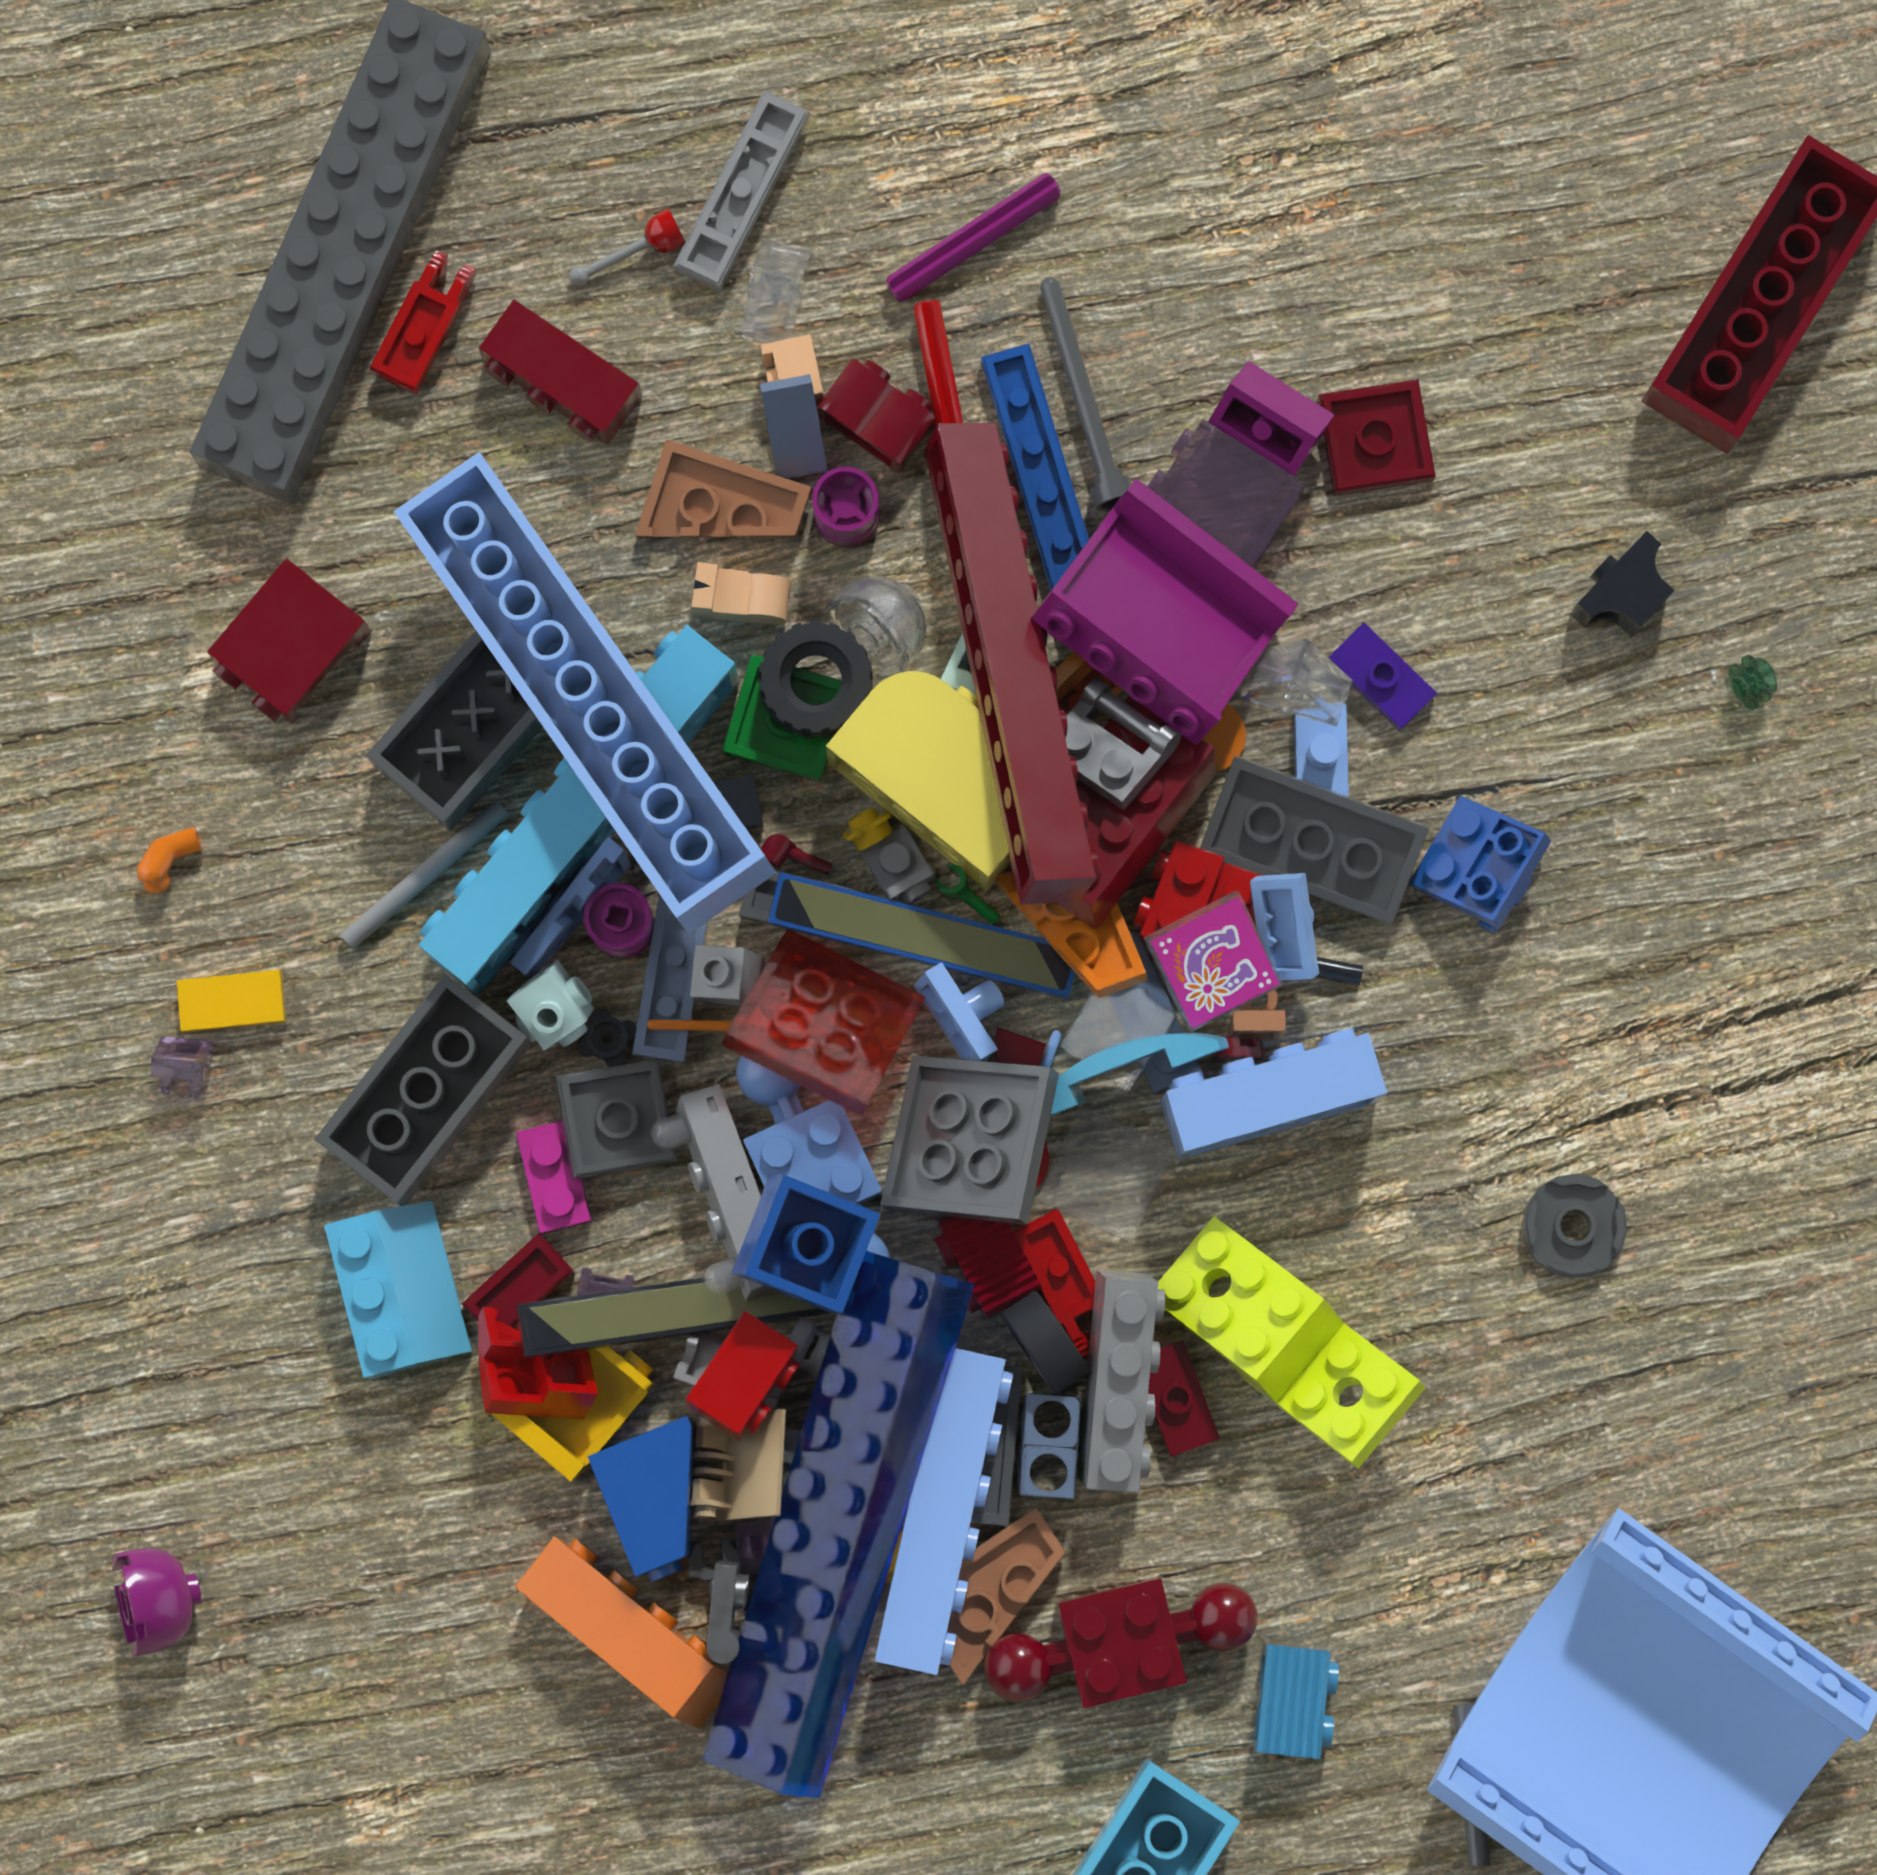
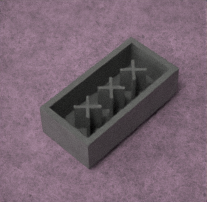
(457, 735)

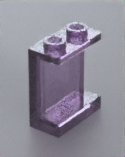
(1228, 490)

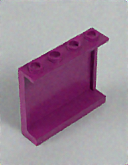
(1164, 611)

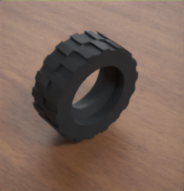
(807, 641)

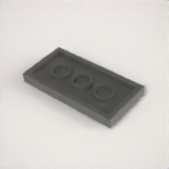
(1292, 826)

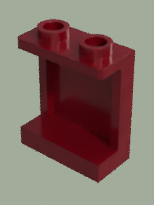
(286, 641)

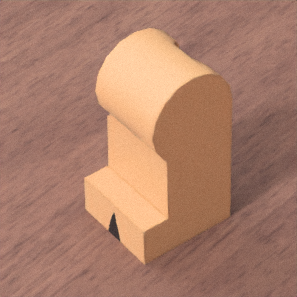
(739, 595)

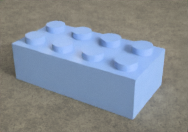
(1273, 1095)

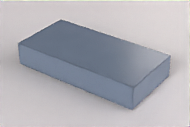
(793, 426)

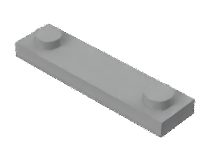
(741, 191)

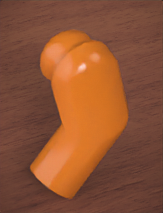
(161, 854)

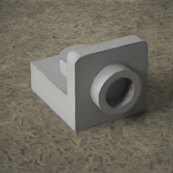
(899, 867)

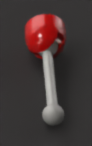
(660, 234)

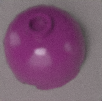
(154, 1598)

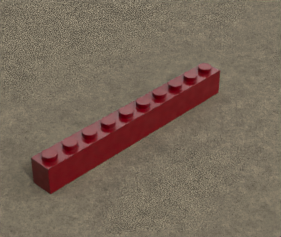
(1010, 665)

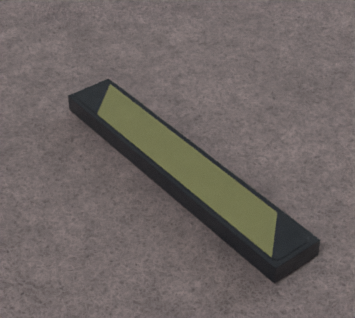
(643, 1315)

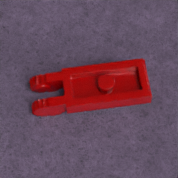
(421, 326)
(1061, 1272)

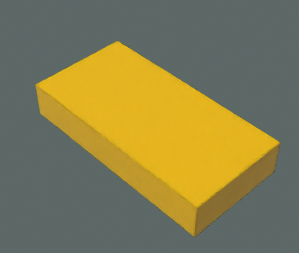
(231, 1001)

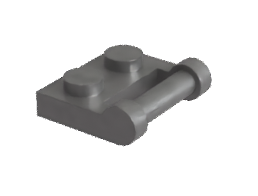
(1105, 760)
(728, 1594)

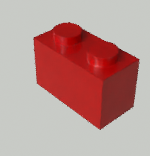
(743, 1376)

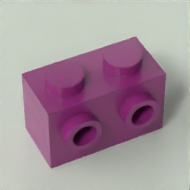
(1271, 418)

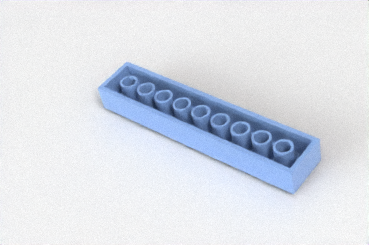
(585, 693)

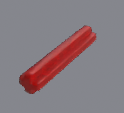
(937, 362)

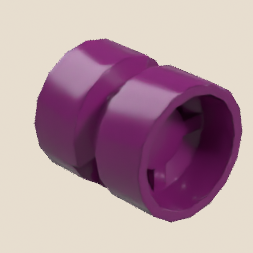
(845, 506)
(619, 920)

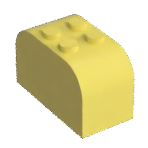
(928, 764)

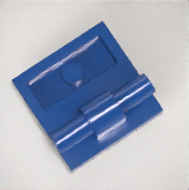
(1480, 863)

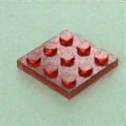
(823, 1021)

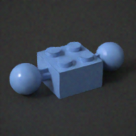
(809, 1144)

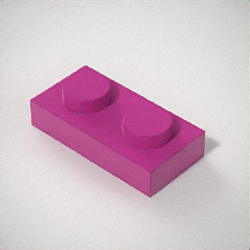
(555, 1196)

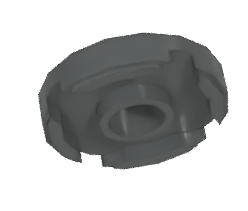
(1543, 1232)

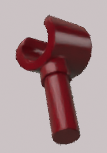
(779, 848)

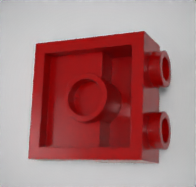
(1189, 882)

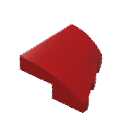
(533, 1386)

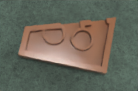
(716, 497)
(1000, 1583)

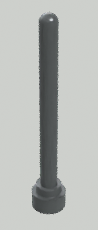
(1109, 481)

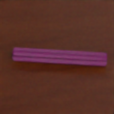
(973, 237)

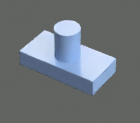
(1322, 752)
(1286, 924)
(961, 1013)

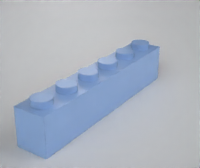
(940, 1516)

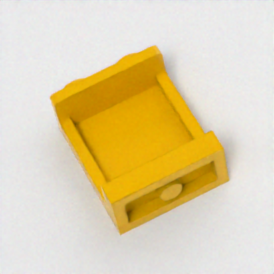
(568, 1442)

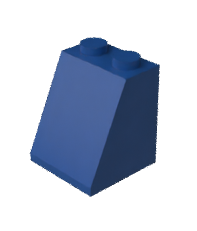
(650, 1494)

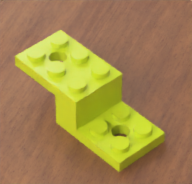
(1287, 1342)

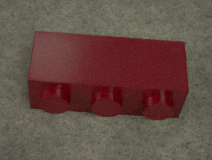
(559, 373)

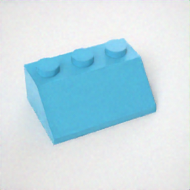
(398, 1289)

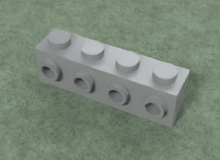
(1118, 1381)

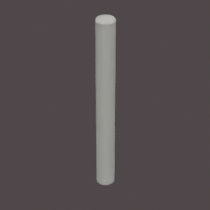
(424, 874)

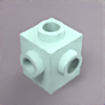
(552, 1006)

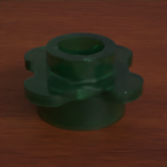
(1752, 681)

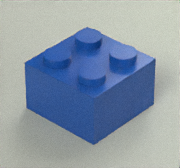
(806, 1243)

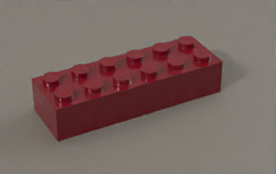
(1766, 295)

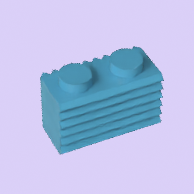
(1294, 1701)

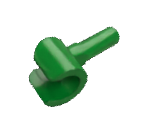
(967, 895)

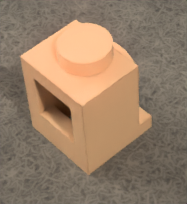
(792, 359)

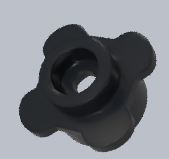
(603, 1024)

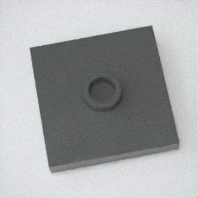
(611, 1118)

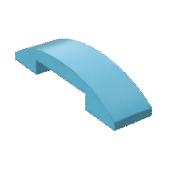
(1180, 1049)

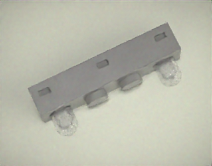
(720, 1171)

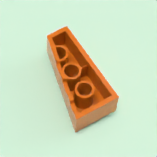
(625, 1631)

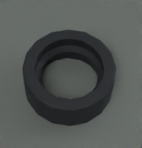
(1045, 1342)

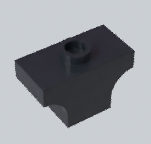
(1625, 589)

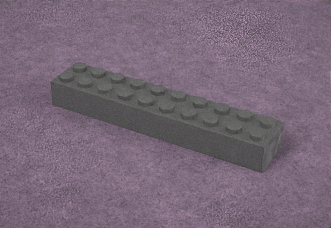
(341, 250)

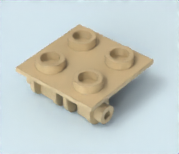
(740, 1475)

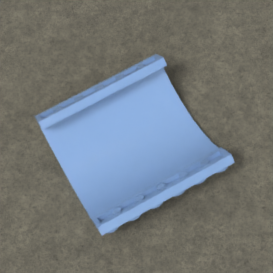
(1647, 1721)

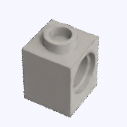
(724, 974)

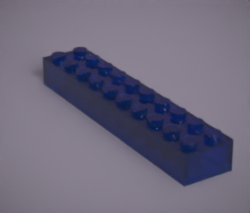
(837, 1526)

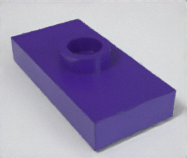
(1382, 676)

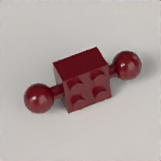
(1121, 1642)

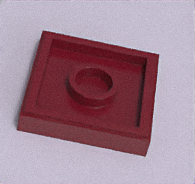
(1377, 438)

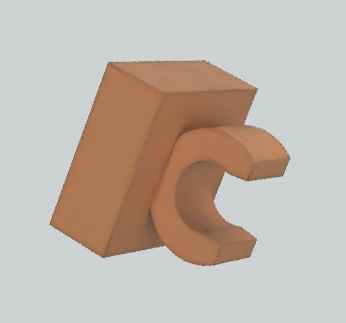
(1259, 1022)

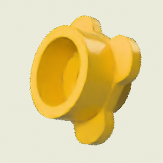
(868, 828)

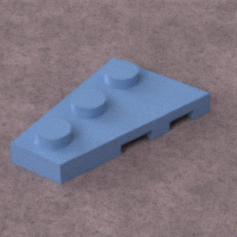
(567, 909)

